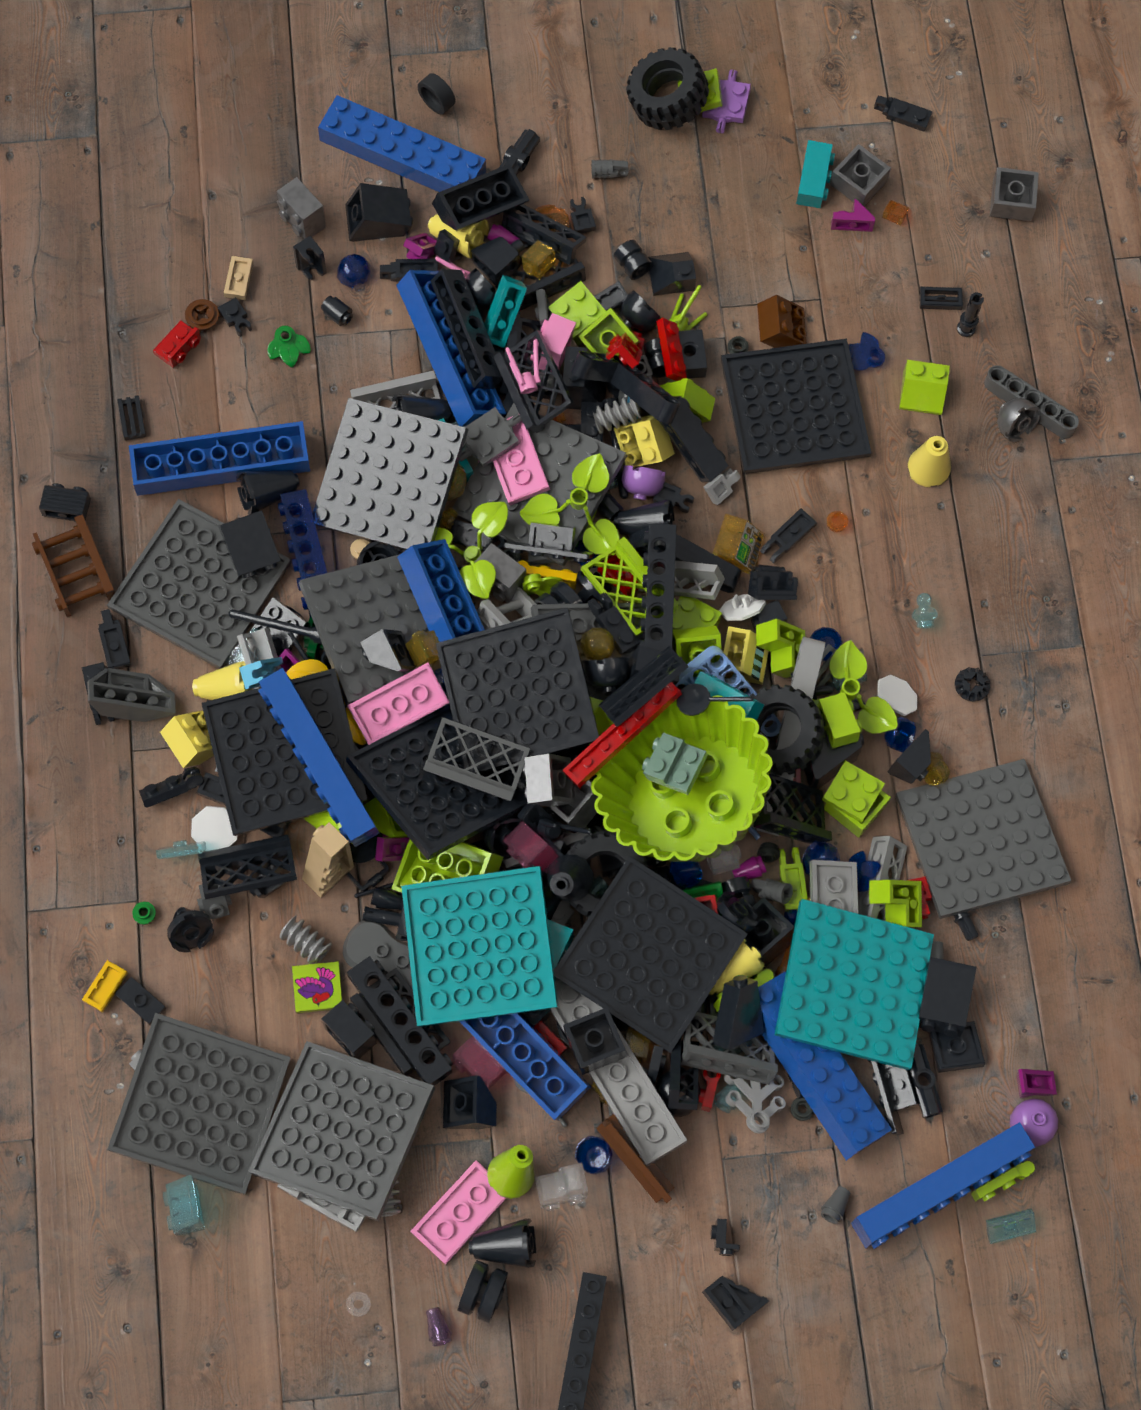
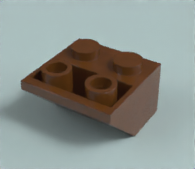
(781, 322)

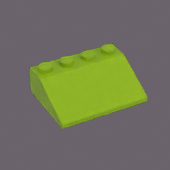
(454, 863)

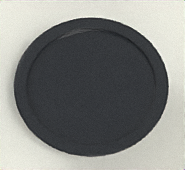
(365, 851)

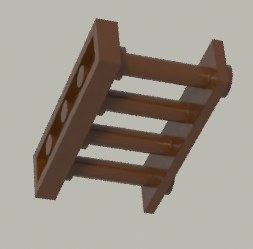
(88, 549)

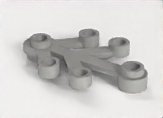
(756, 1096)

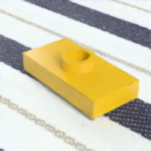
(104, 986)

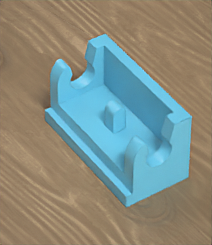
(257, 671)

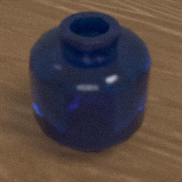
(686, 873)

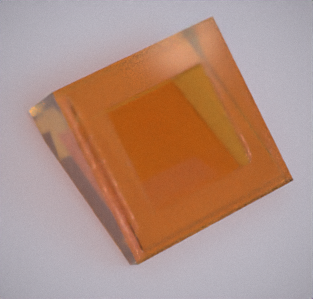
(895, 212)

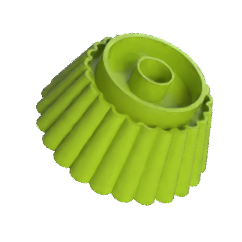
(720, 804)

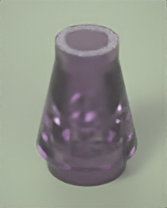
(438, 1330)

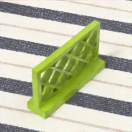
(634, 565)

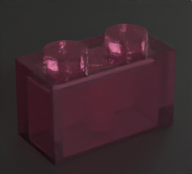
(529, 847)
(478, 1061)

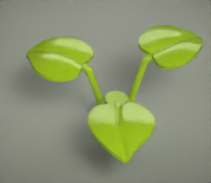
(588, 475)
(479, 576)
(851, 664)

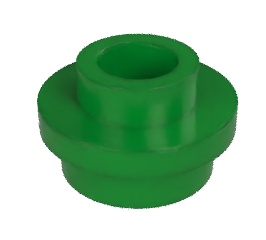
(144, 920)

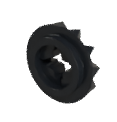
(963, 687)

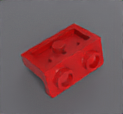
(177, 344)
(628, 350)

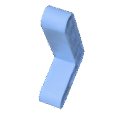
(719, 669)

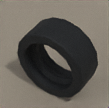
(436, 93)

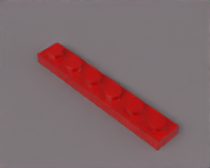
(616, 738)

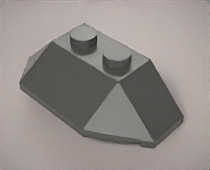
(130, 696)

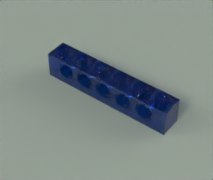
(298, 504)

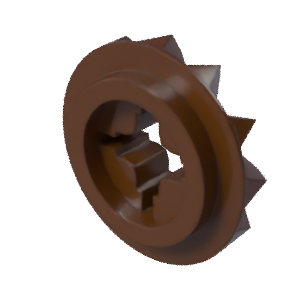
(201, 306)

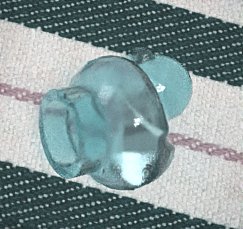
(924, 614)

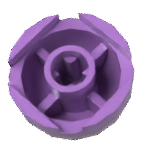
(642, 481)
(1037, 1119)

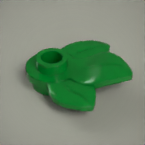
(288, 348)

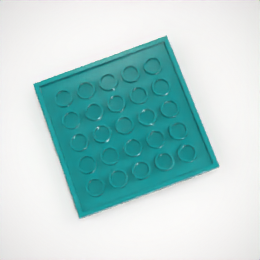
(479, 946)
(854, 984)

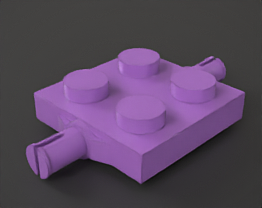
(734, 100)

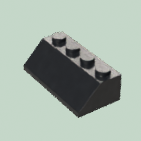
(480, 198)

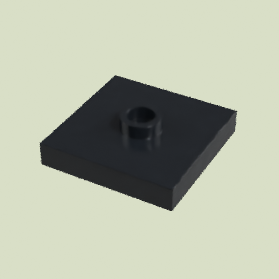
(957, 1051)

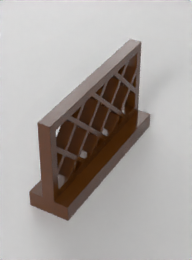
(649, 1177)

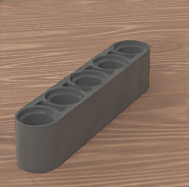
(1026, 391)

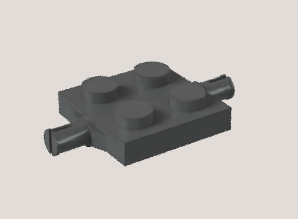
(490, 437)

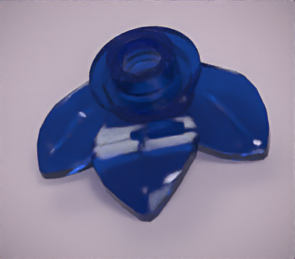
(863, 351)
(865, 870)

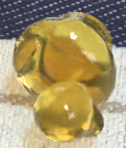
(938, 770)

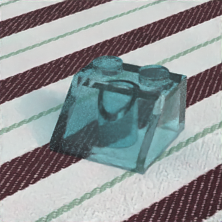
(184, 1206)

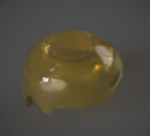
(597, 644)

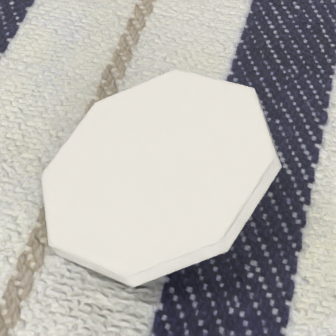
(741, 607)
(897, 694)
(213, 827)

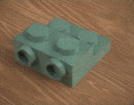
(674, 763)

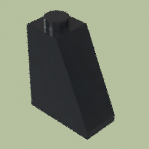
(738, 1013)

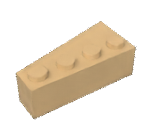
(327, 859)

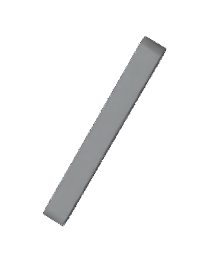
(805, 679)

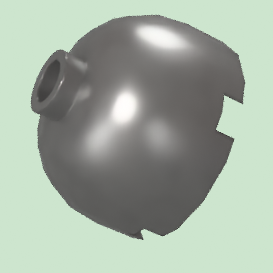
(1017, 417)

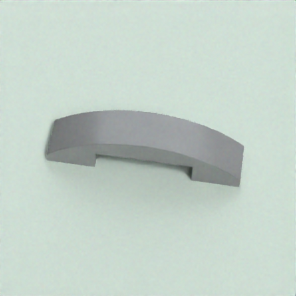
(342, 1216)

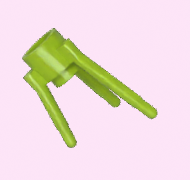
(681, 319)

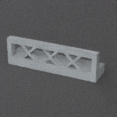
(403, 386)
(696, 573)
(259, 648)
(882, 852)

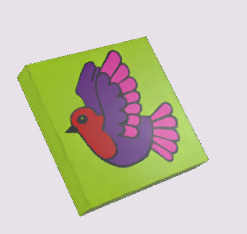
(316, 987)

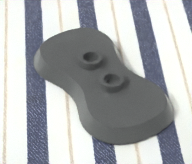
(380, 944)

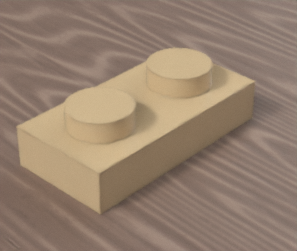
(238, 277)

